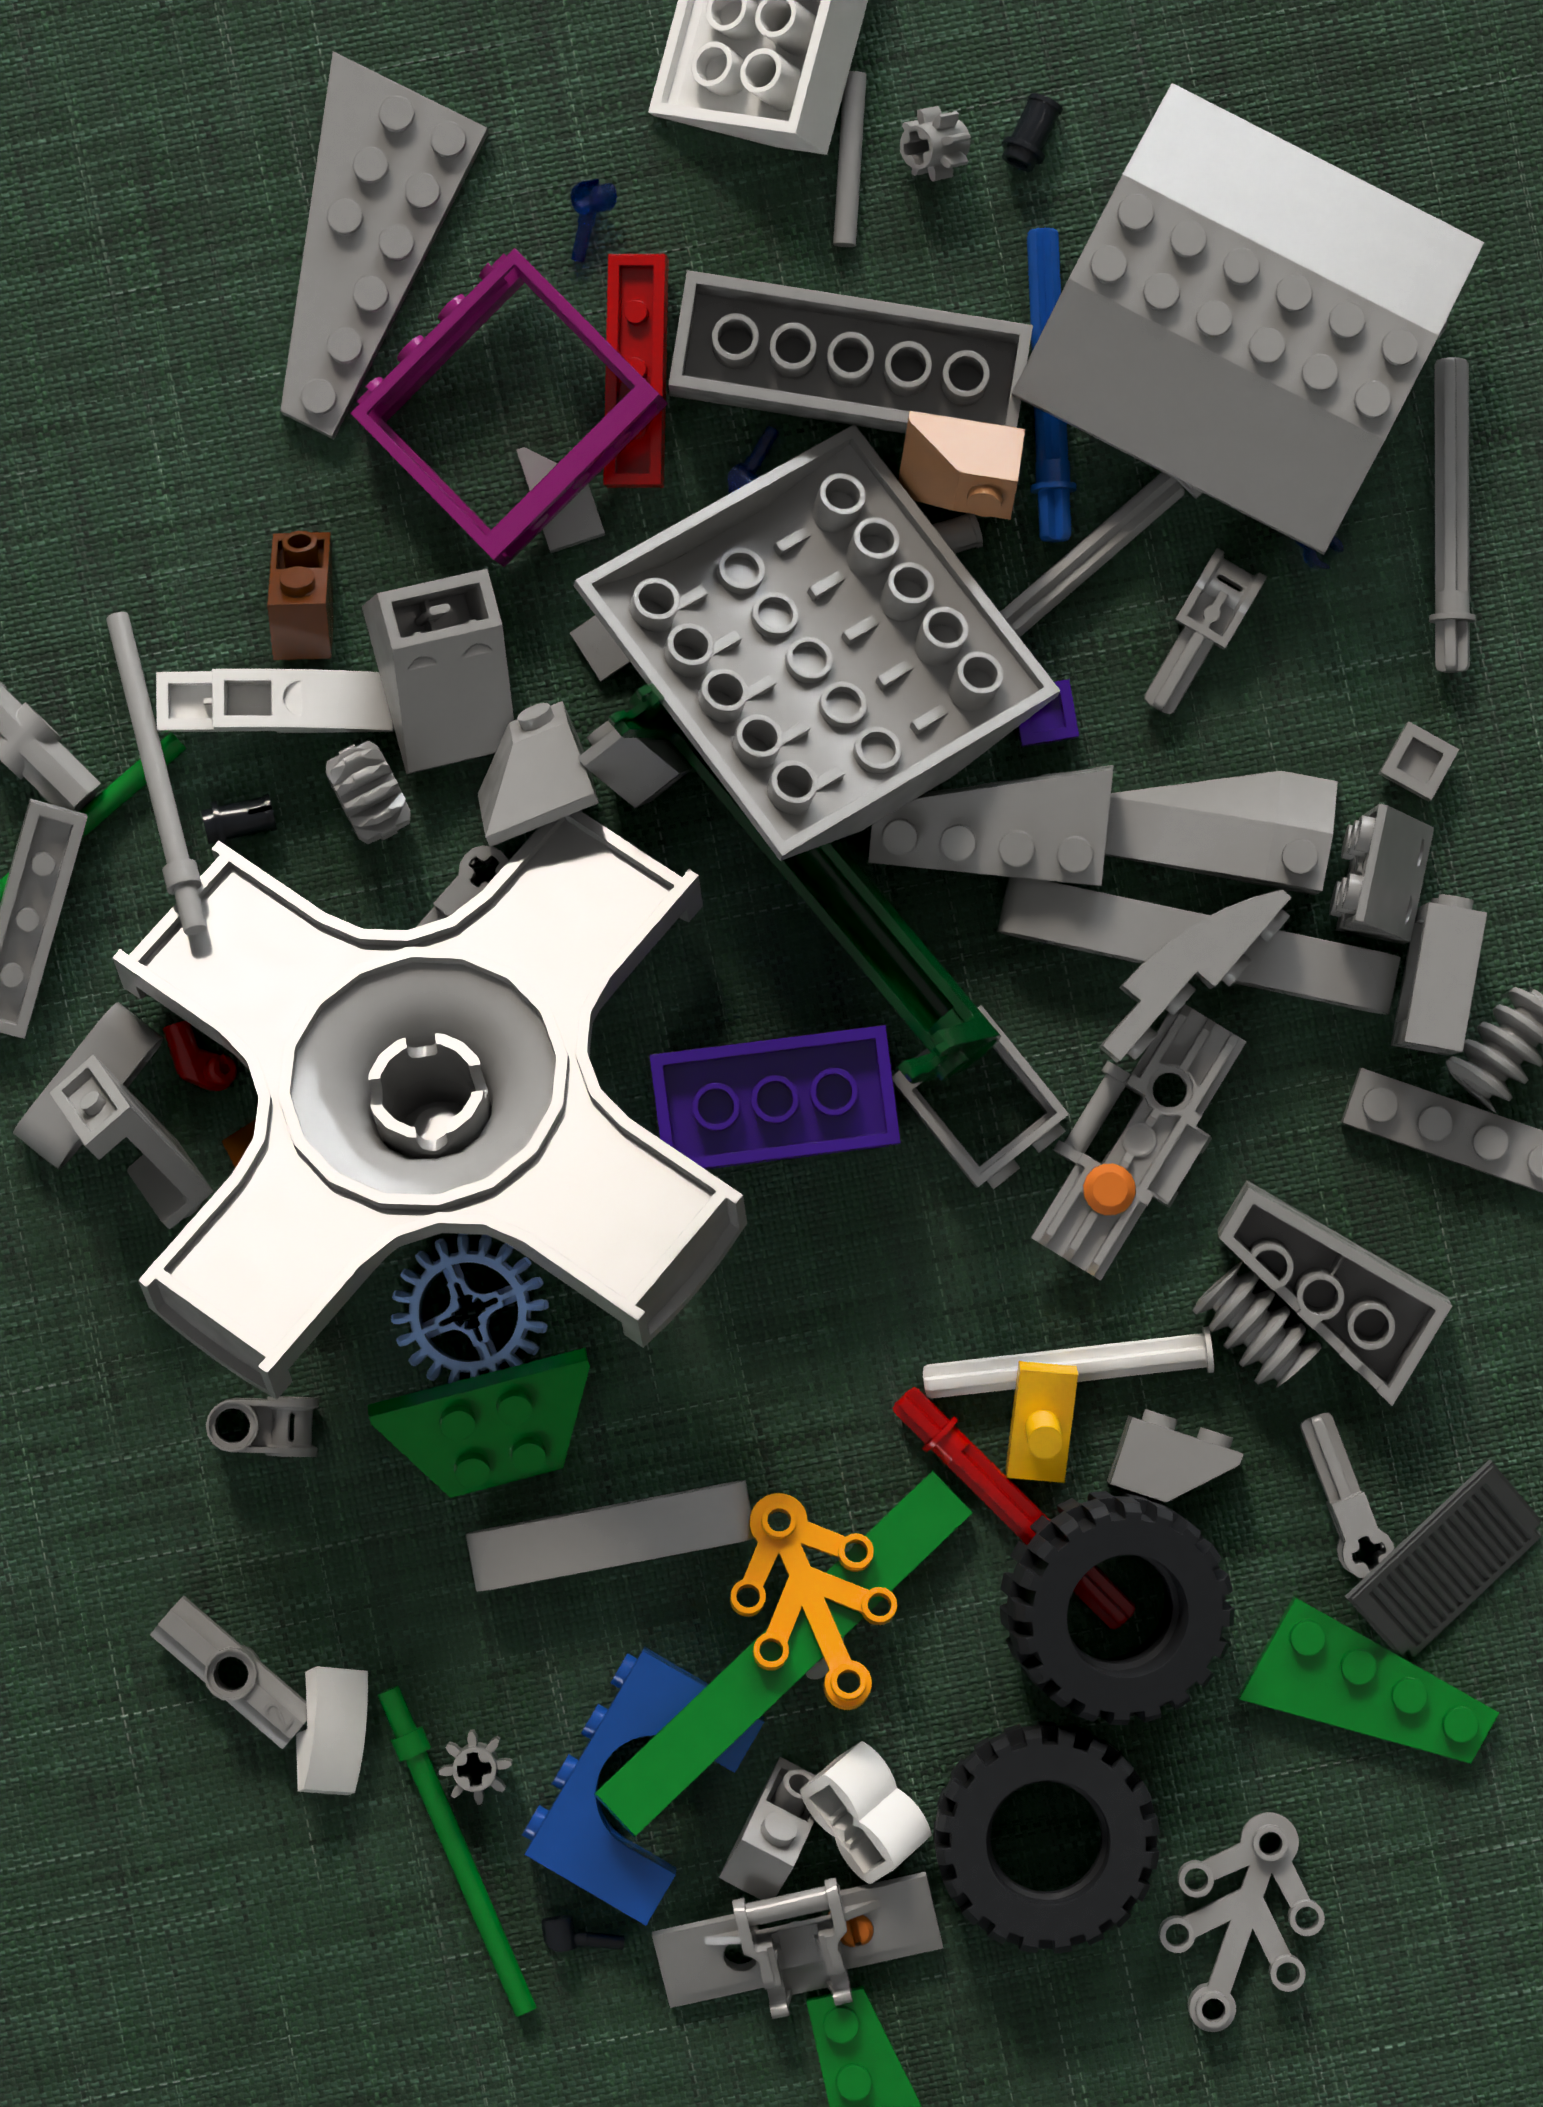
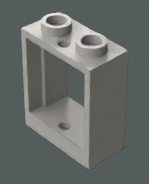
(1439, 976)
(1002, 1163)

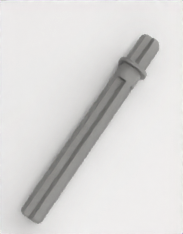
(1092, 553)
(1452, 580)

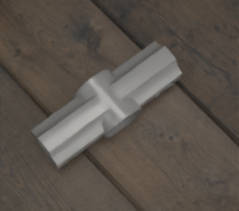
(34, 752)
(202, 1646)

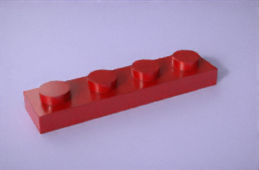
(639, 334)

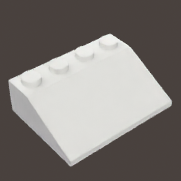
(759, 68)

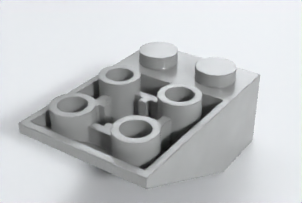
(442, 668)
(1383, 876)

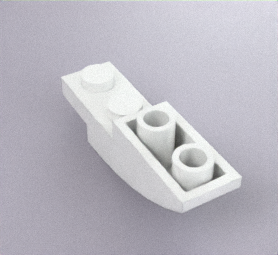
(272, 701)

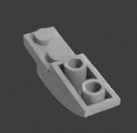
(1206, 950)

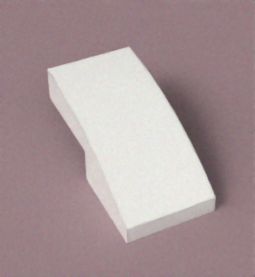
(335, 1733)

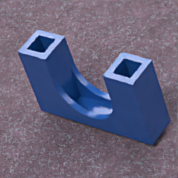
(574, 1833)

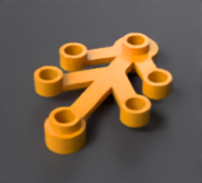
(808, 1590)

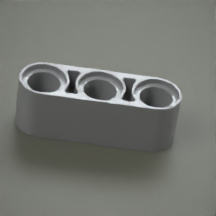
(122, 1046)

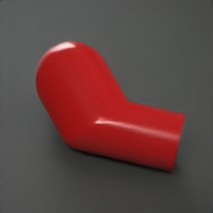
(195, 1064)

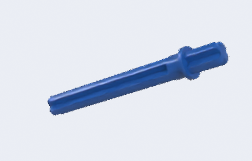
(1052, 461)

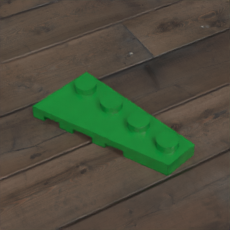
(1350, 1682)
(857, 2055)

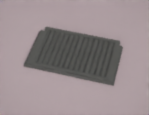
(1447, 1562)

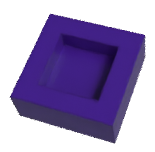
(1052, 722)

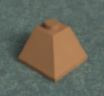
(961, 464)

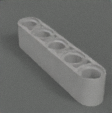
(610, 1535)

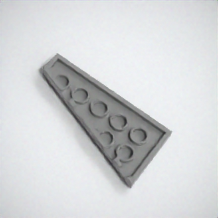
(376, 205)

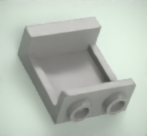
(106, 1113)

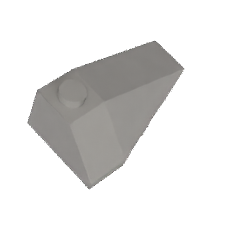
(1239, 828)

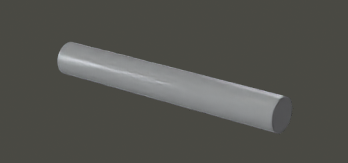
(849, 160)

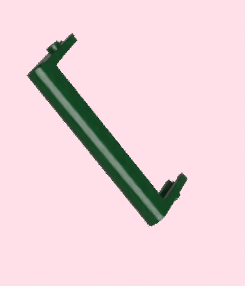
(856, 917)

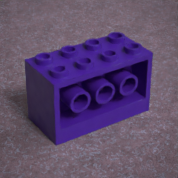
(777, 1098)

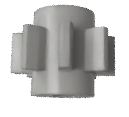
(935, 143)
(465, 1779)

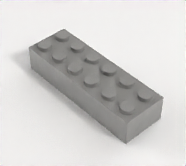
(842, 355)

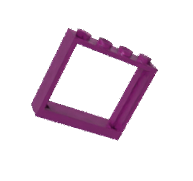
(426, 355)

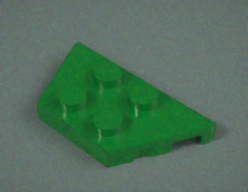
(489, 1424)

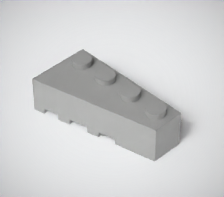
(1013, 828)
(1345, 1293)

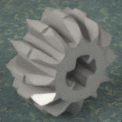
(368, 792)

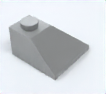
(535, 775)

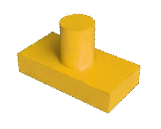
(1041, 1421)

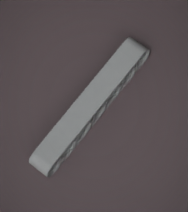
(1138, 929)

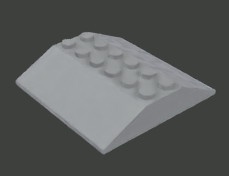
(1247, 318)
(819, 645)

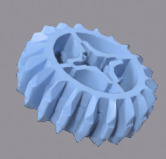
(449, 1265)

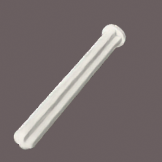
(1092, 1363)

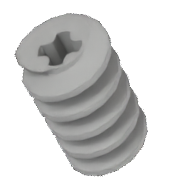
(1502, 1049)
(1256, 1326)

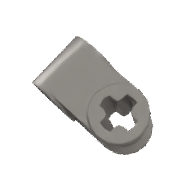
(269, 1426)

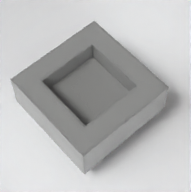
(1418, 761)

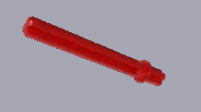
(1001, 1495)

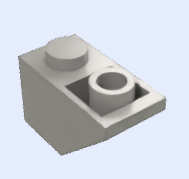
(633, 766)
(1166, 1462)
(771, 1834)

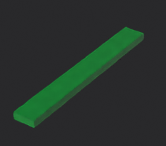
(747, 1691)

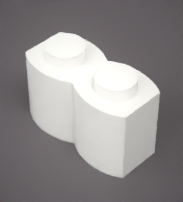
(865, 1812)

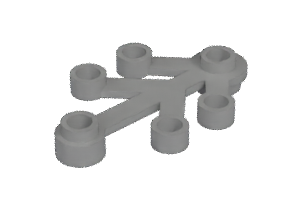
(1244, 1911)

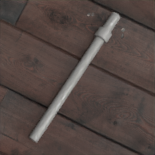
(180, 872)

